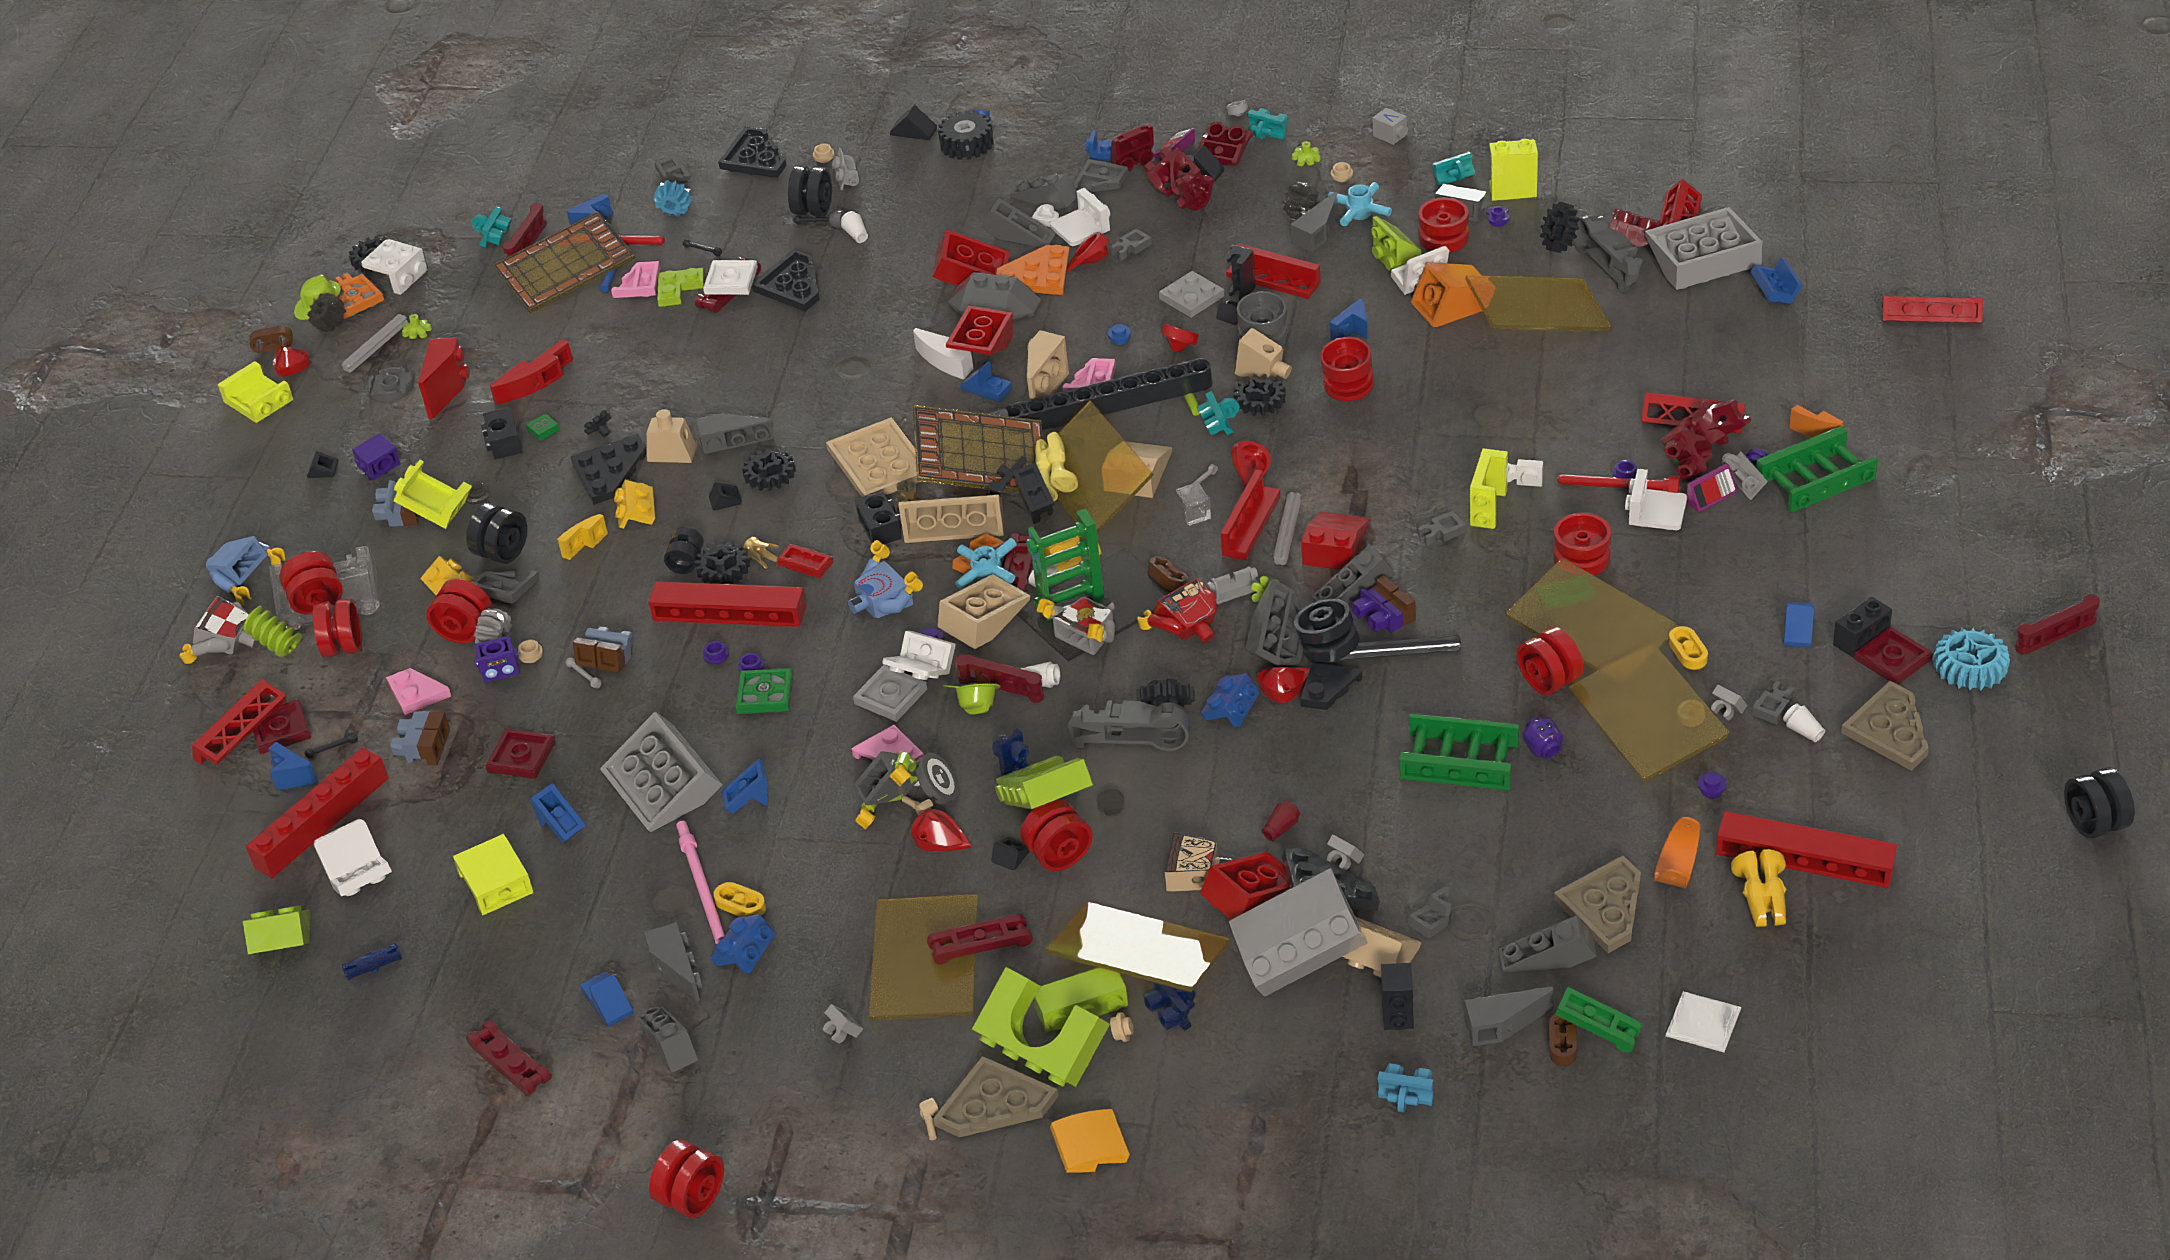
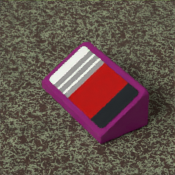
(1180, 140)
(1711, 488)

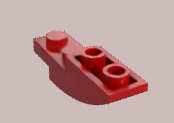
(533, 376)

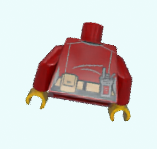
(1184, 612)

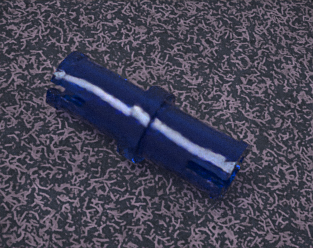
(371, 961)

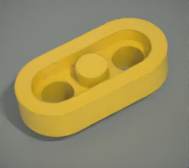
(1688, 647)
(739, 900)

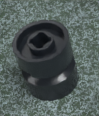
(683, 550)

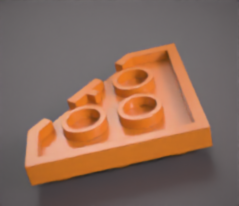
(1040, 270)

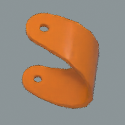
(1678, 853)

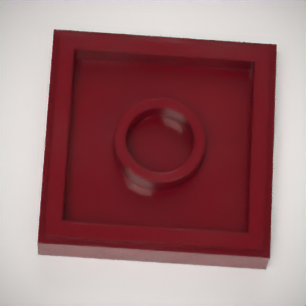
(1893, 655)
(284, 726)
(520, 753)

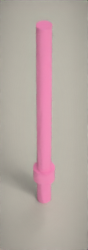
(688, 846)

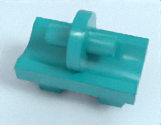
(1267, 125)
(1453, 168)
(492, 227)
(1216, 414)

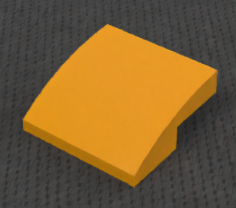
(1089, 1140)

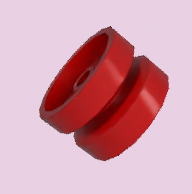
(1443, 224)
(1583, 541)
(310, 580)
(457, 610)
(337, 627)
(1550, 661)
(1056, 835)
(686, 1178)

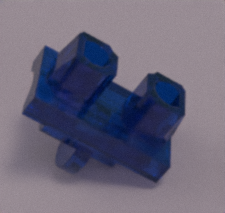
(1011, 752)
(1176, 1005)

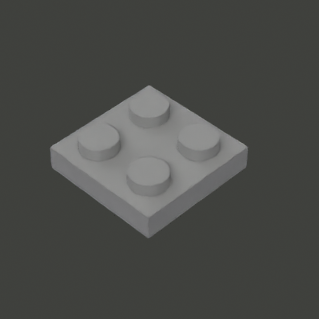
(1191, 294)
(890, 693)

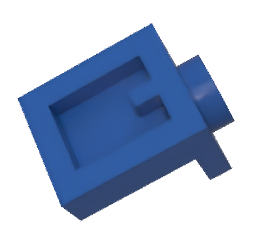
(1098, 149)

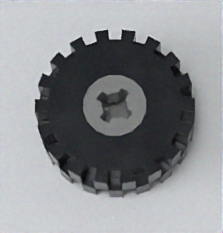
(965, 135)

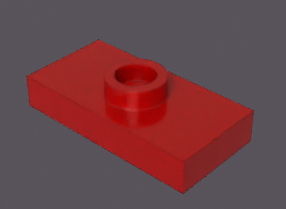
(805, 561)

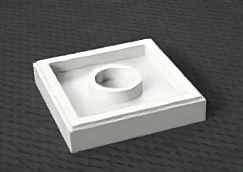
(730, 277)

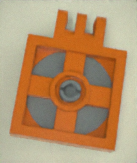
(357, 294)

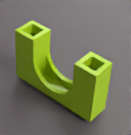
(1043, 782)
(1064, 1056)

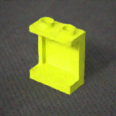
(1513, 169)
(254, 393)
(1488, 481)
(429, 496)
(493, 874)

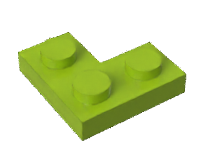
(674, 282)

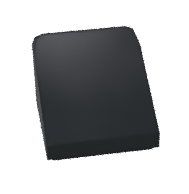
(1227, 312)
(322, 466)
(724, 496)
(1009, 853)

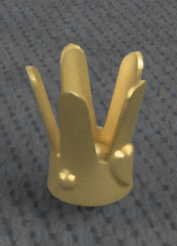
(907, 491)
(757, 549)

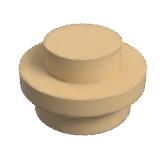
(823, 153)
(1341, 172)
(530, 651)
(1121, 1027)

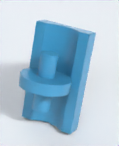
(1406, 1089)

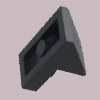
(1206, 163)

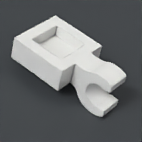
(1526, 472)

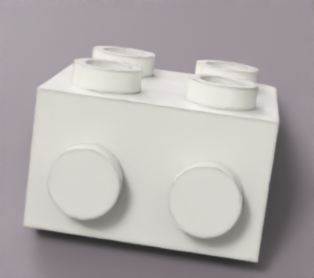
(1080, 224)
(399, 261)
(1408, 275)
(1654, 507)
(922, 656)
(351, 858)

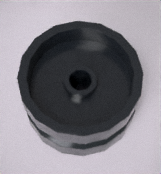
(810, 191)
(496, 533)
(1326, 630)
(2099, 802)

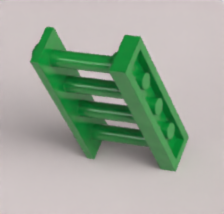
(1817, 451)
(1088, 567)
(1459, 770)

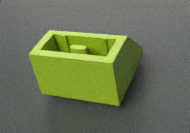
(1391, 244)
(279, 931)

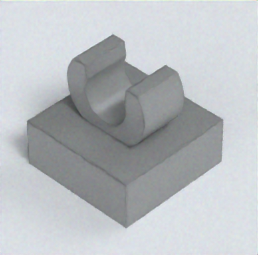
(1727, 699)
(1344, 850)
(842, 1023)

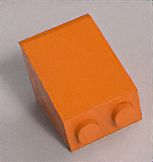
(1445, 294)

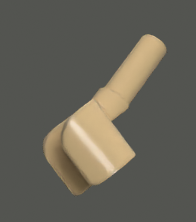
(919, 807)
(927, 1110)

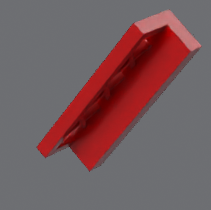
(1676, 199)
(1282, 267)
(1932, 309)
(1677, 403)
(1248, 518)
(233, 719)

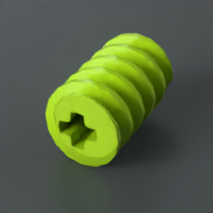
(270, 634)

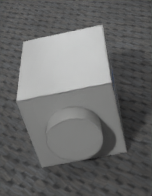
(1389, 126)

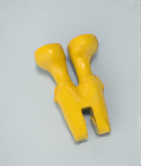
(1762, 897)

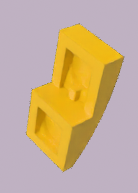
(583, 534)

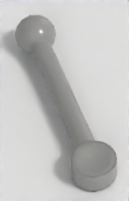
(1211, 470)
(594, 682)

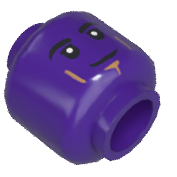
(1543, 737)

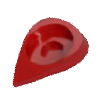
(1090, 251)
(1179, 338)
(290, 361)
(1248, 458)
(1282, 683)
(938, 832)

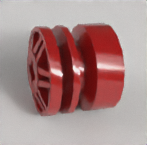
(1347, 369)

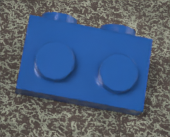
(1777, 283)
(1231, 699)
(744, 943)

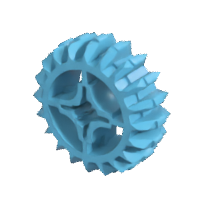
(1971, 659)

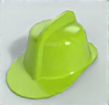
(312, 289)
(976, 697)

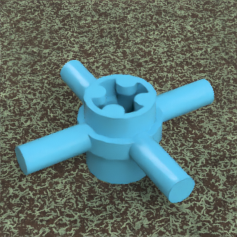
(1360, 203)
(985, 562)

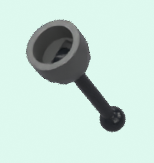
(834, 219)

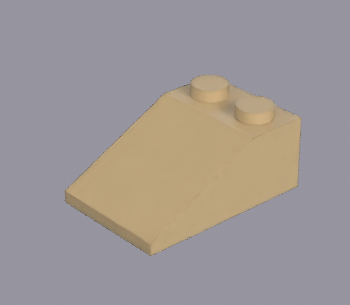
(1046, 364)
(1156, 459)
(980, 610)

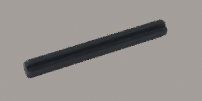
(1405, 647)

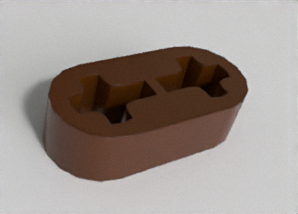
(271, 339)
(1166, 573)
(1557, 1039)

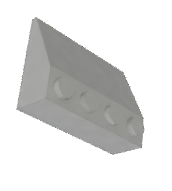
(1704, 248)
(660, 774)
(1296, 933)

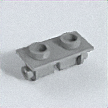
(845, 170)
(1745, 474)
(1229, 589)

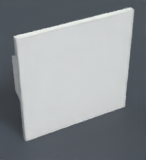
(1703, 1021)

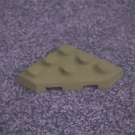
(1890, 726)
(1605, 902)
(993, 1099)

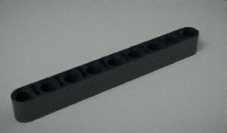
(1117, 393)

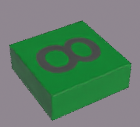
(542, 427)

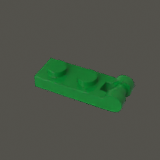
(1599, 1019)

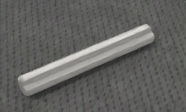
(374, 343)
(1287, 528)

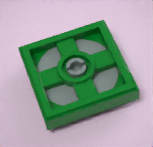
(764, 691)

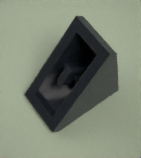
(914, 125)

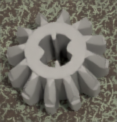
(492, 625)

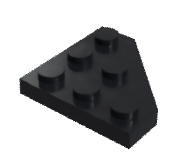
(753, 154)
(790, 281)
(608, 466)
(1304, 864)

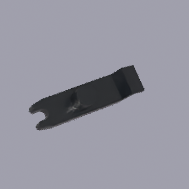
(1007, 474)

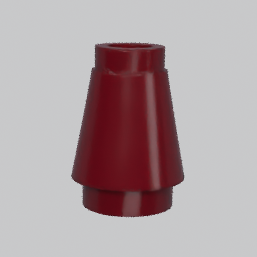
(1282, 819)

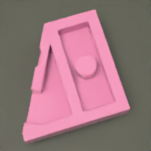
(640, 281)
(1094, 372)
(416, 690)
(888, 740)

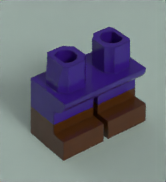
(1385, 605)

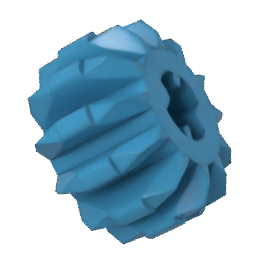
(672, 198)

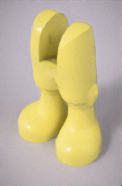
(1052, 459)

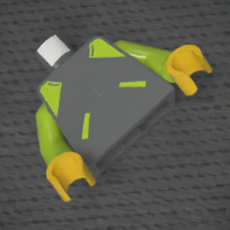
(885, 781)

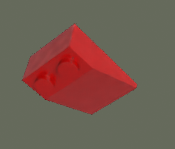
(961, 256)
(982, 331)
(442, 374)
(1333, 540)
(1244, 883)

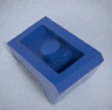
(600, 203)
(1350, 321)
(986, 385)
(1799, 624)
(289, 768)
(747, 785)
(556, 812)
(607, 998)

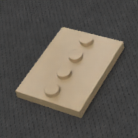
(875, 457)

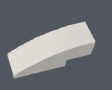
(934, 350)

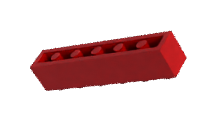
(727, 604)
(317, 812)
(1809, 848)

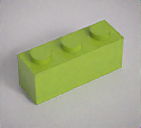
(1094, 990)

